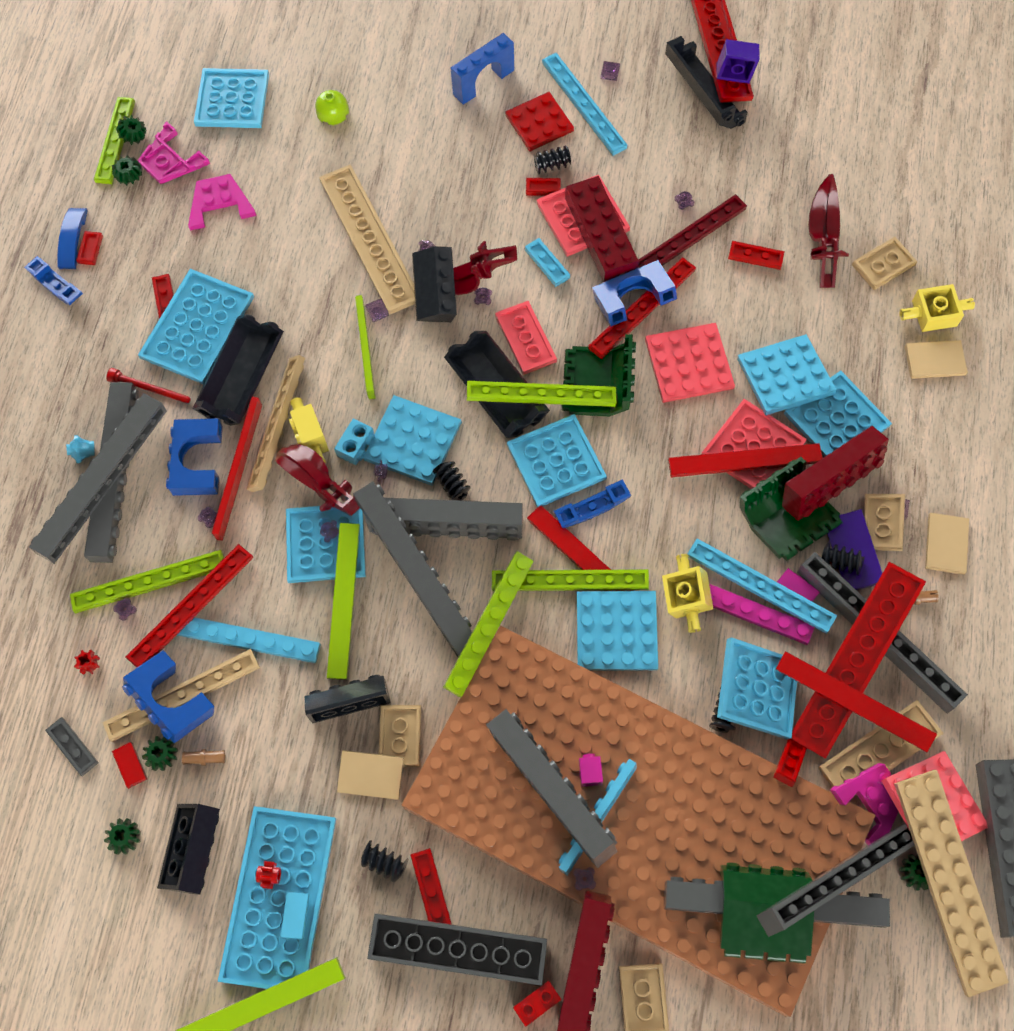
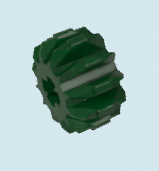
(131, 129)
(126, 170)
(165, 758)
(115, 837)
(911, 864)

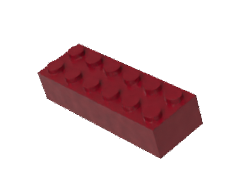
(601, 228)
(835, 473)
(586, 958)

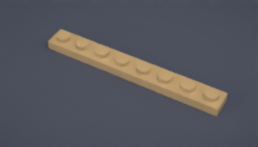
(274, 428)
(184, 692)

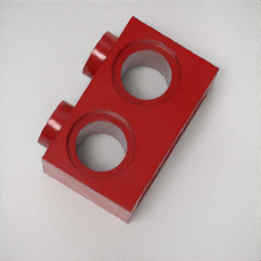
(537, 1003)

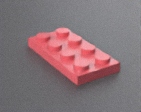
(526, 337)

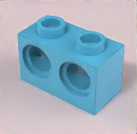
(350, 440)

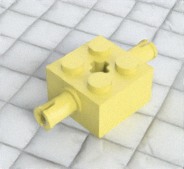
(937, 308)
(307, 427)
(687, 592)

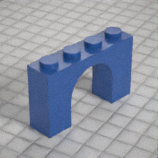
(465, 72)
(648, 277)
(184, 435)
(173, 722)

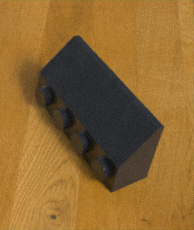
(434, 284)
(346, 699)
(189, 848)

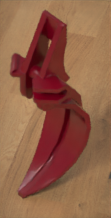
(825, 229)
(481, 265)
(311, 470)

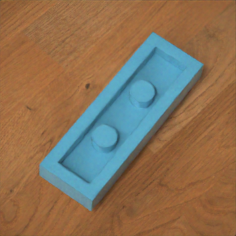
(547, 262)

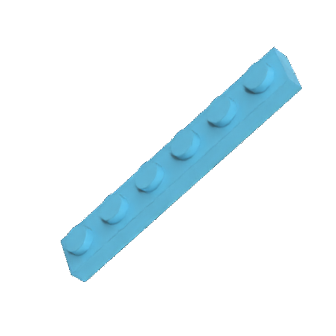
(601, 808)

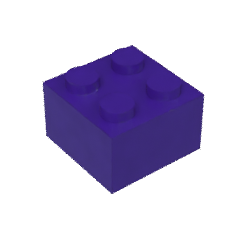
(738, 61)

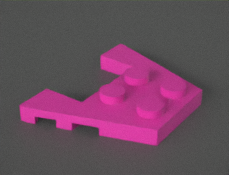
(164, 162)
(217, 194)
(874, 797)

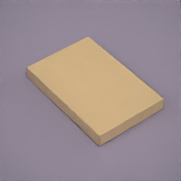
(884, 263)
(936, 359)
(885, 520)
(947, 543)
(401, 732)
(370, 774)
(643, 997)

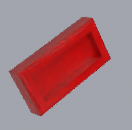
(542, 186)
(89, 248)
(129, 765)

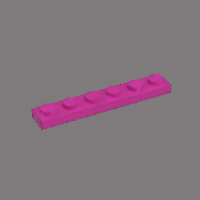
(761, 615)

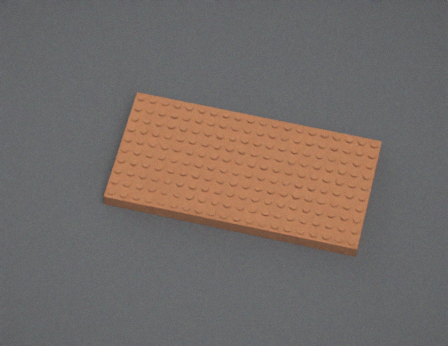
(679, 815)

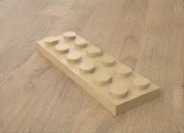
(876, 748)

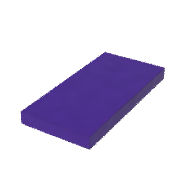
(855, 534)

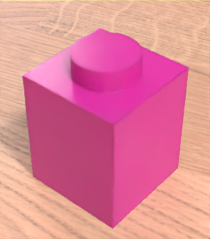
(590, 770)

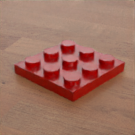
(539, 121)

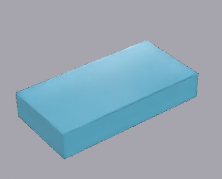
(294, 915)

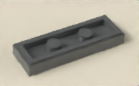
(72, 746)

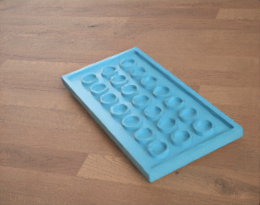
(253, 945)

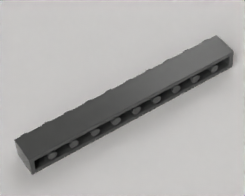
(98, 478)
(104, 520)
(414, 566)
(901, 651)
(835, 880)
(842, 909)

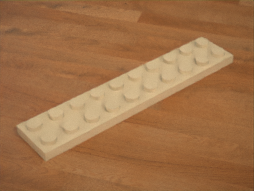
(369, 238)
(951, 883)

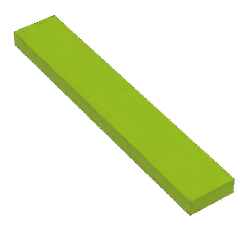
(113, 145)
(365, 347)

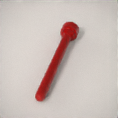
(115, 375)

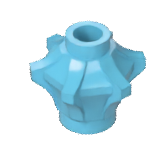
(80, 449)

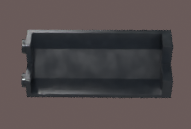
(702, 83)
(484, 361)
(238, 370)

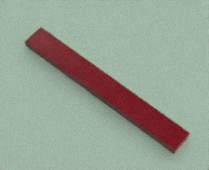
(694, 232)

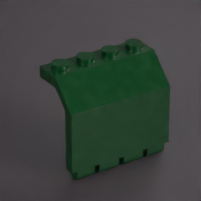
(612, 371)
(776, 525)
(747, 894)

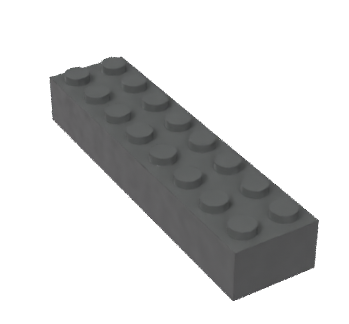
(459, 518)
(555, 791)
(997, 804)
(457, 949)

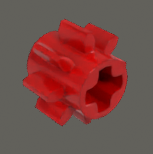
(89, 657)
(268, 874)

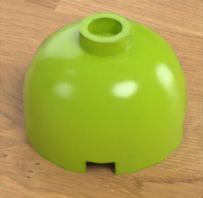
(331, 107)

